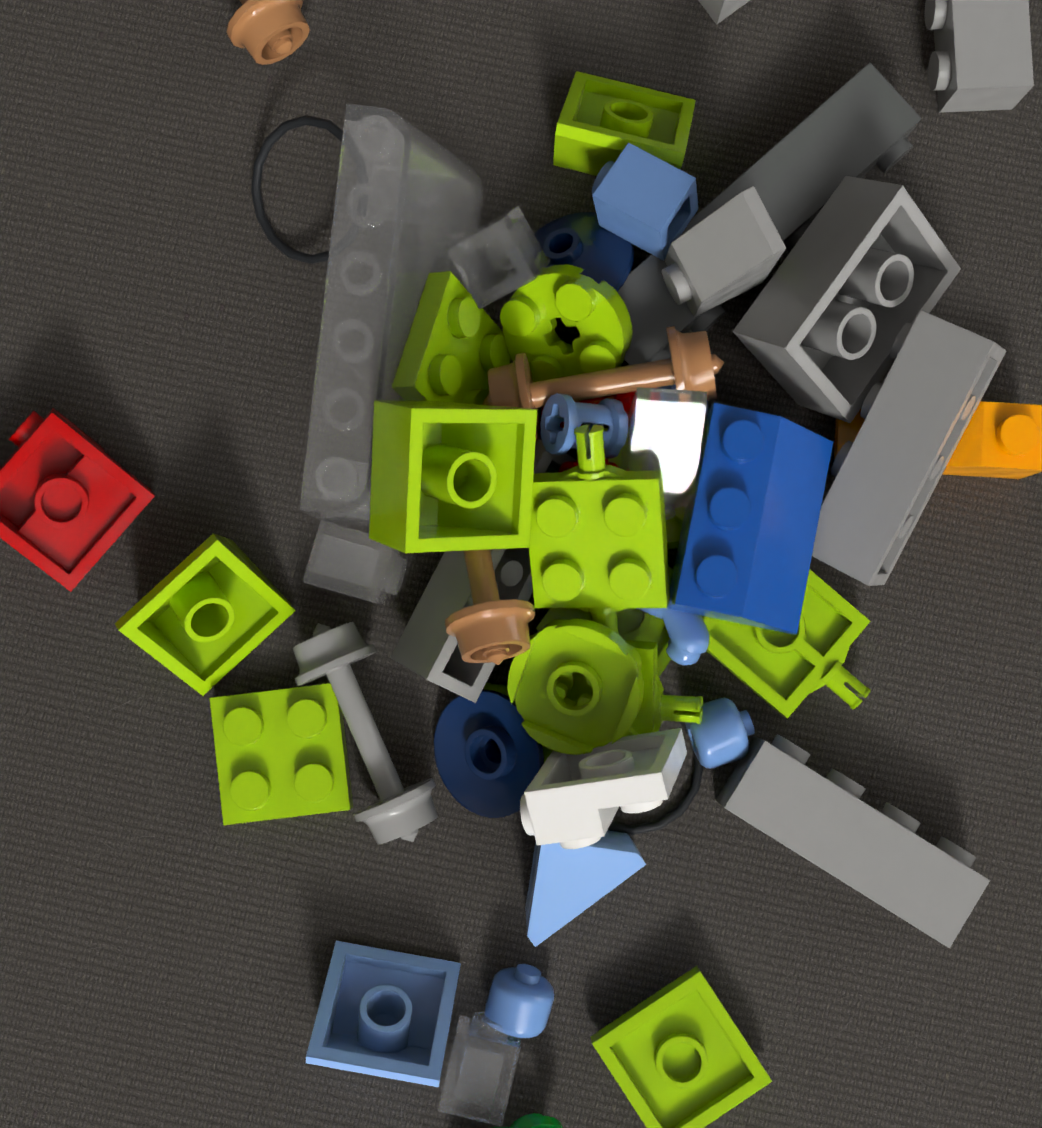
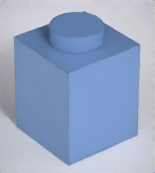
(644, 200)

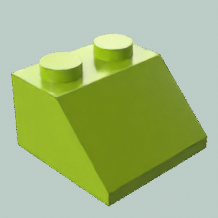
(451, 476)

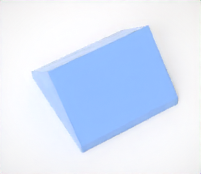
(574, 879)
(384, 1014)

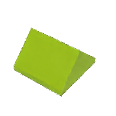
(608, 114)
(206, 614)

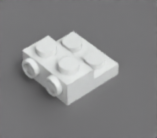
(580, 794)

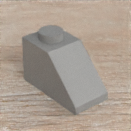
(723, 254)

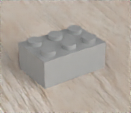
(845, 295)

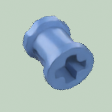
(563, 409)

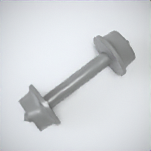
(400, 809)

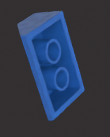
(751, 520)

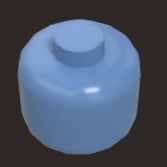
(722, 733)
(520, 1001)

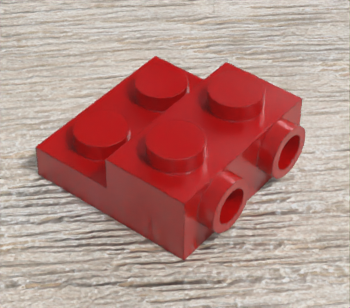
(64, 498)

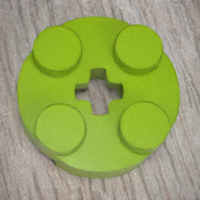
(580, 302)
(610, 669)

